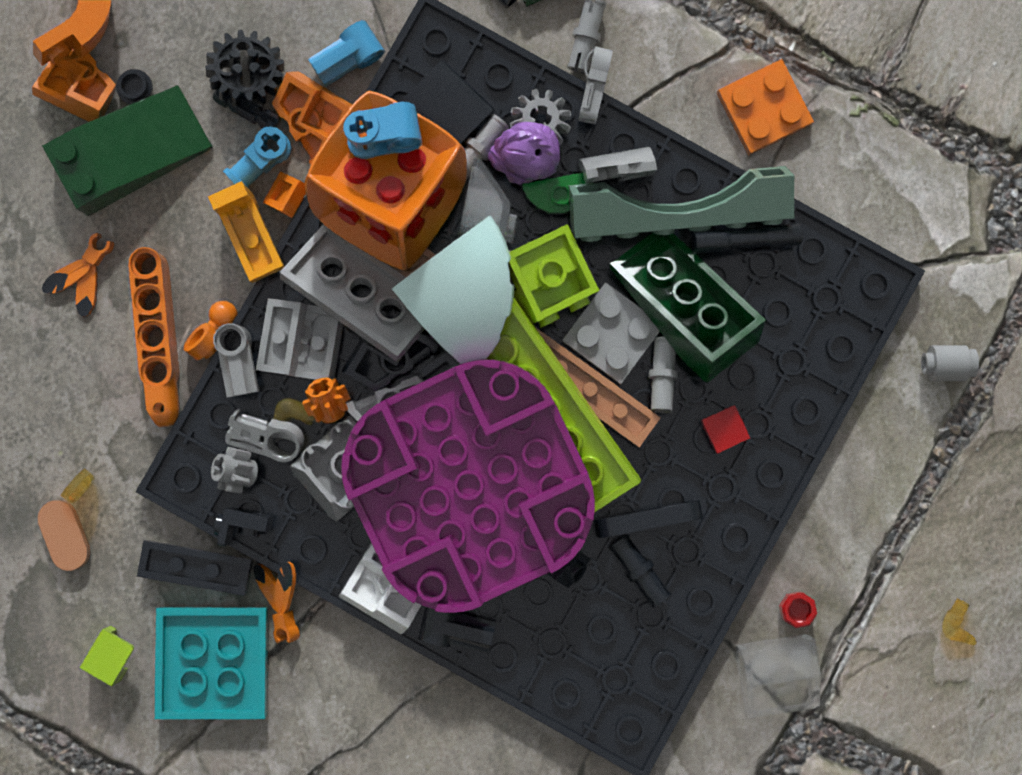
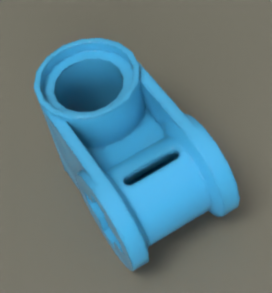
(387, 129)

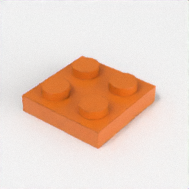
(765, 107)

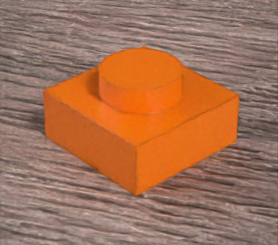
(285, 194)

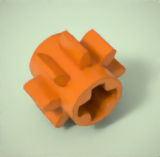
(326, 400)

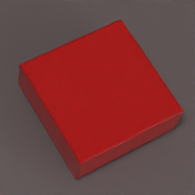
(725, 429)

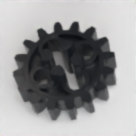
(231, 83)

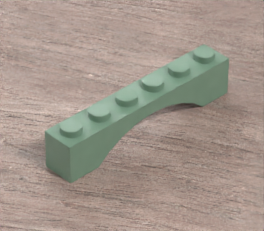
(754, 197)

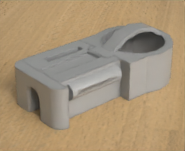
(595, 84)
(258, 434)

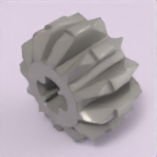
(552, 110)

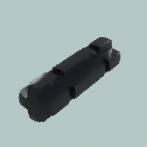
(255, 114)

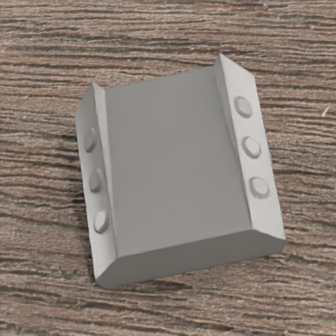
(321, 469)

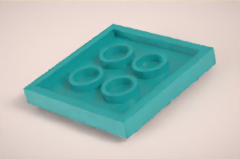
(211, 663)

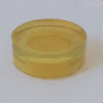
(78, 486)

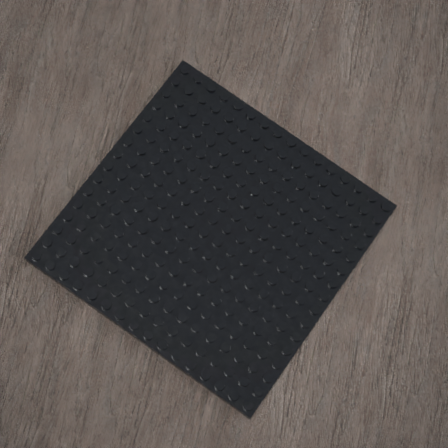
(596, 652)

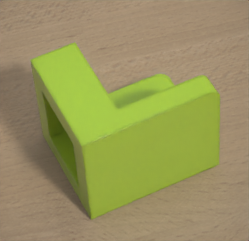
(108, 657)

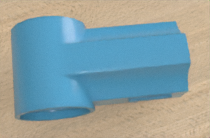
(354, 49)

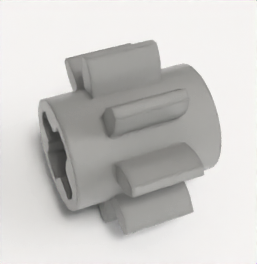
(234, 470)

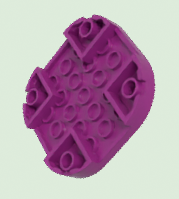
(468, 485)

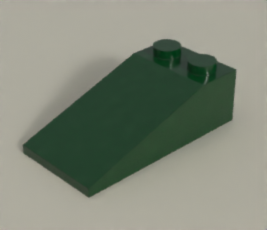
(126, 149)
(689, 304)

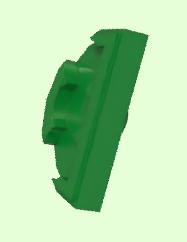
(552, 194)

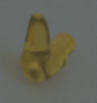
(292, 408)
(953, 621)

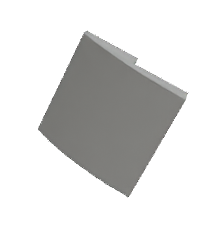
(299, 341)

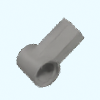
(236, 365)

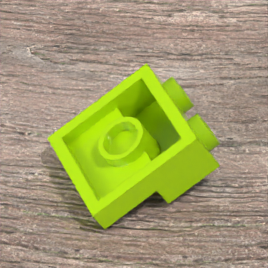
(551, 276)

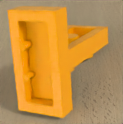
(247, 231)

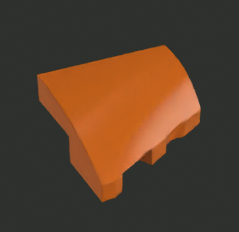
(76, 86)
(309, 110)

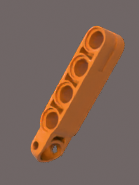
(164, 392)

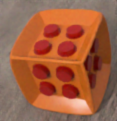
(390, 200)

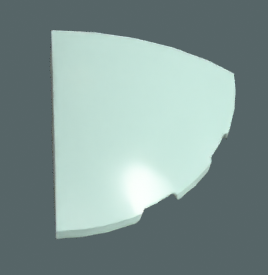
(463, 293)

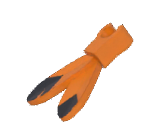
(80, 272)
(279, 596)

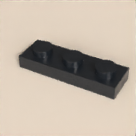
(195, 567)

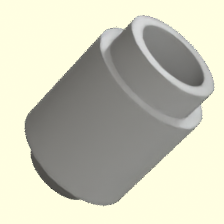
(950, 363)

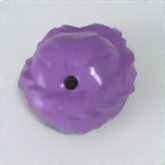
(515, 152)

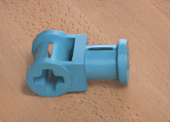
(259, 157)

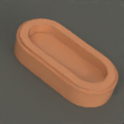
(63, 535)

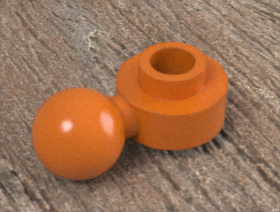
(200, 342)

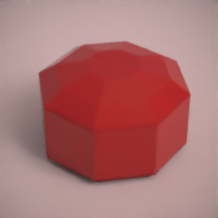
(798, 609)

